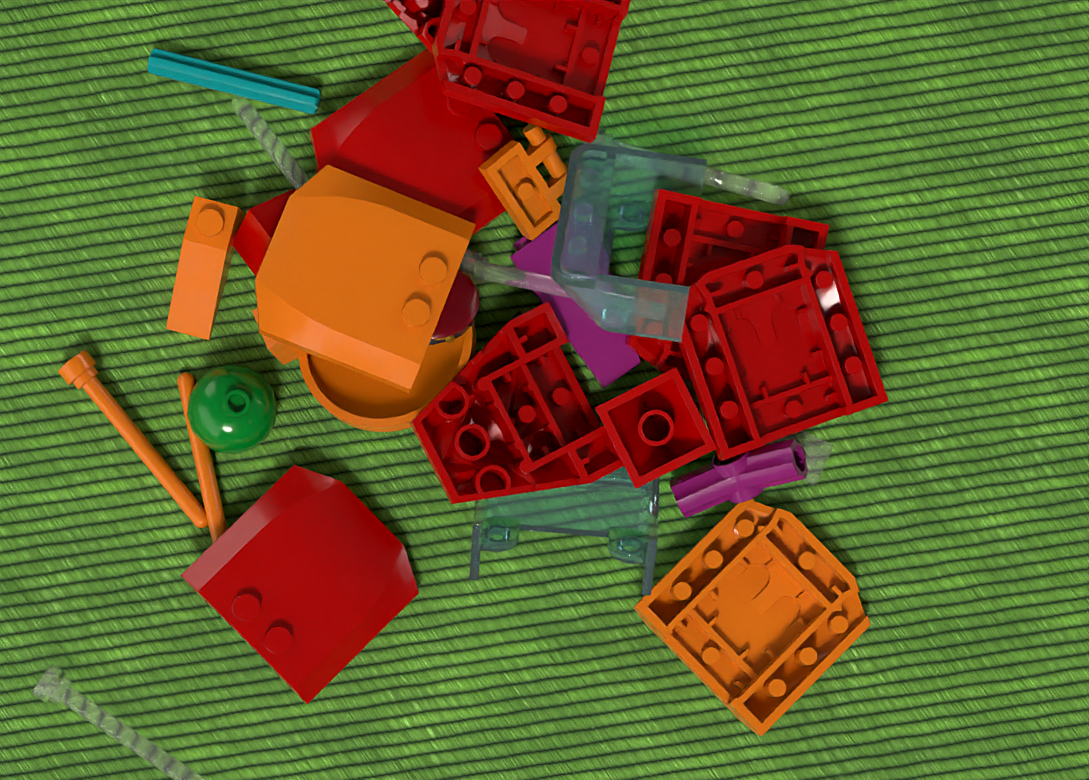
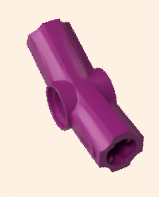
(739, 476)

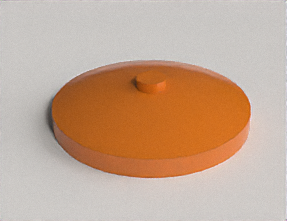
(378, 406)

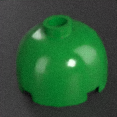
(232, 409)

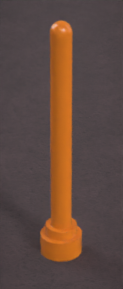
(82, 373)
(204, 466)

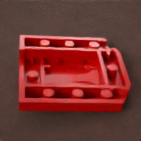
(530, 58)
(416, 142)
(698, 236)
(776, 347)
(306, 578)

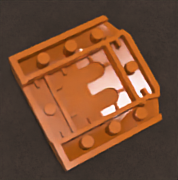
(359, 275)
(751, 632)

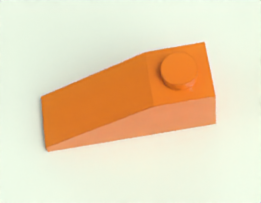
(203, 267)

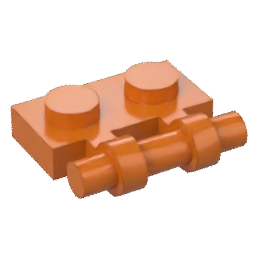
(520, 185)

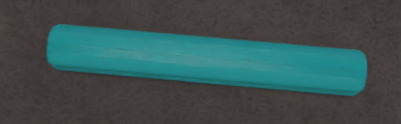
(234, 81)

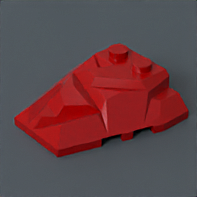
(515, 418)

